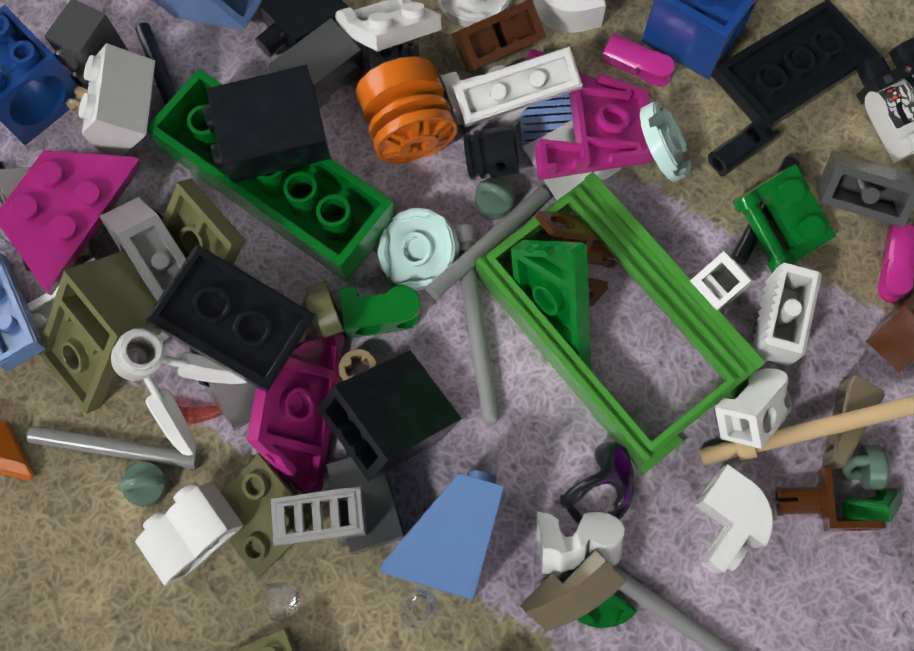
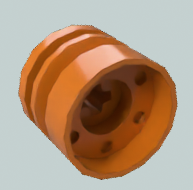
(406, 110)

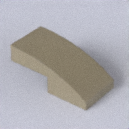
(584, 590)

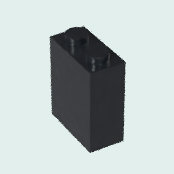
(266, 124)
(388, 414)

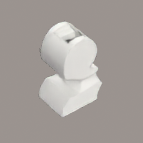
(565, 554)

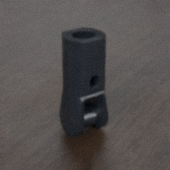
(740, 148)

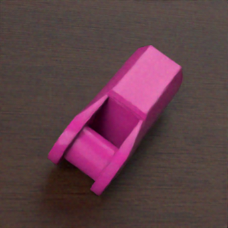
(638, 60)
(897, 263)

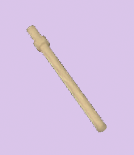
(812, 430)

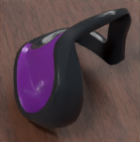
(615, 470)

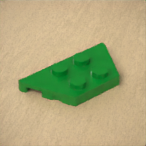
(557, 283)

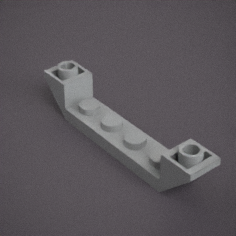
(157, 260)

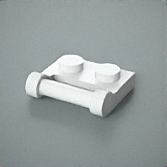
(388, 23)

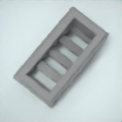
(356, 510)

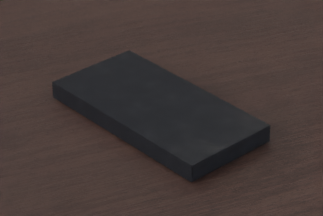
(793, 65)

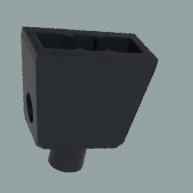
(292, 21)

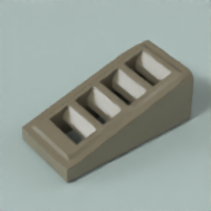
(851, 395)

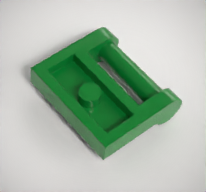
(793, 212)

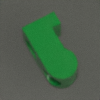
(381, 313)

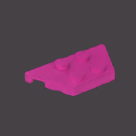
(60, 208)
(286, 419)

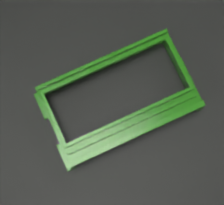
(662, 281)

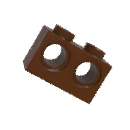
(498, 35)

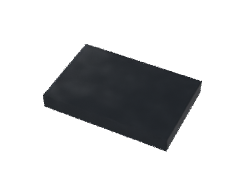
(230, 318)

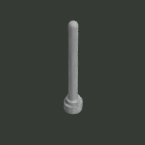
(467, 237)

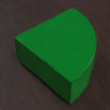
(876, 508)
(610, 613)

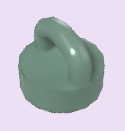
(494, 198)
(872, 465)
(145, 484)

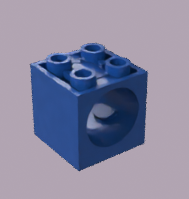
(697, 30)
(31, 81)

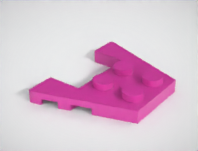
(604, 129)

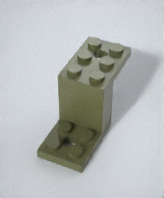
(110, 297)

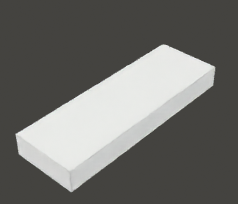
(517, 86)

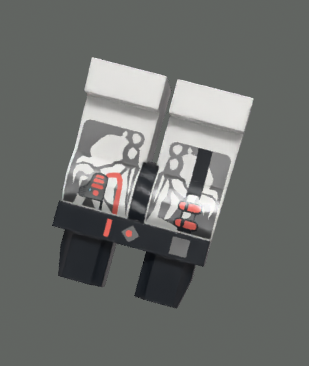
(890, 98)

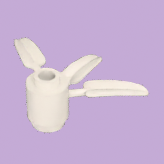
(161, 401)

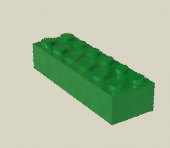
(311, 206)

